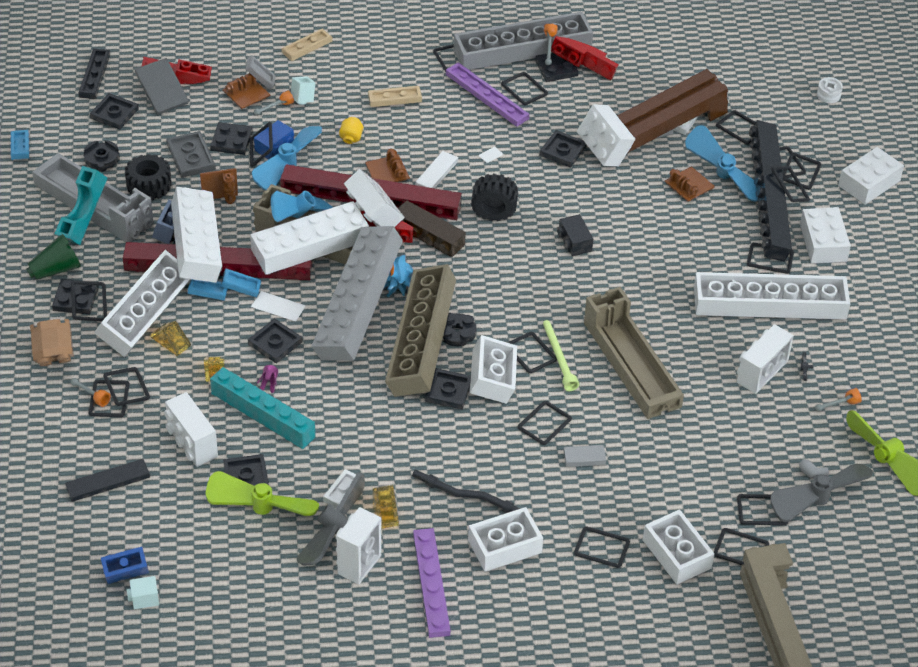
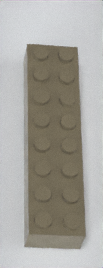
(421, 331)

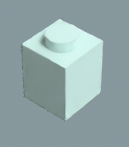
(303, 89)
(143, 592)

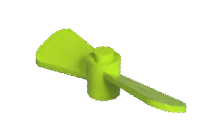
(888, 452)
(228, 490)

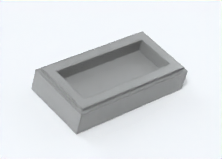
(260, 72)
(584, 455)

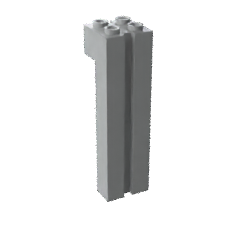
(114, 212)

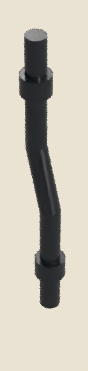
(432, 481)

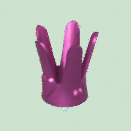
(269, 374)

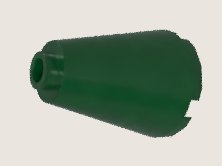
(53, 260)

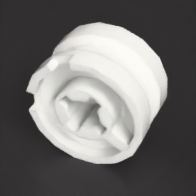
(829, 90)

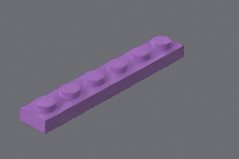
(487, 94)
(431, 583)

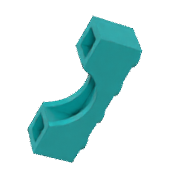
(90, 186)

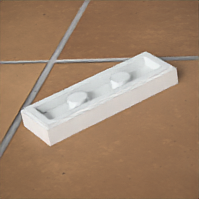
(437, 170)

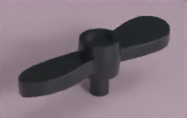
(804, 366)

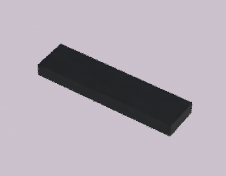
(94, 73)
(107, 480)

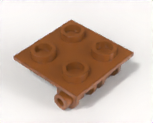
(245, 91)
(388, 168)
(221, 183)
(688, 183)

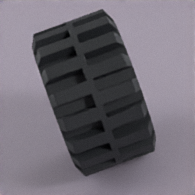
(149, 175)
(494, 197)

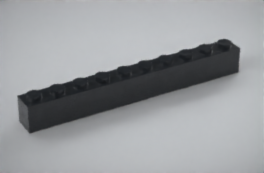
(770, 194)

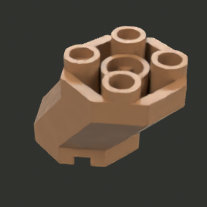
(51, 342)

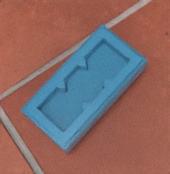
(20, 144)
(241, 283)
(207, 289)

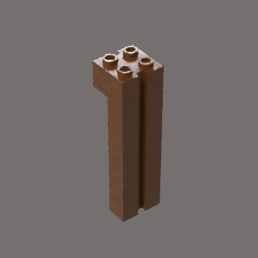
(675, 107)

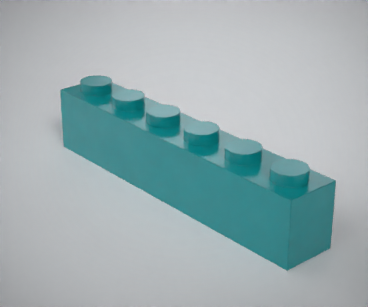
(263, 408)

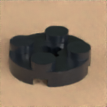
(101, 163)
(466, 332)

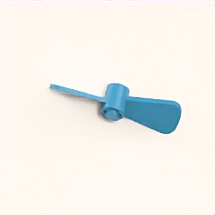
(705, 146)
(272, 169)
(288, 205)

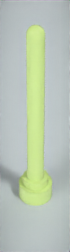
(569, 381)

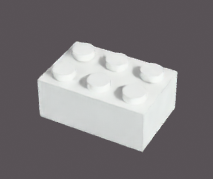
(605, 135)
(871, 175)
(372, 200)
(825, 235)
(764, 358)
(493, 369)
(191, 429)
(505, 539)
(358, 545)
(678, 547)

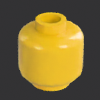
(351, 130)

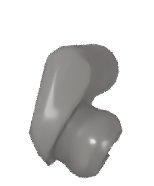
(811, 470)

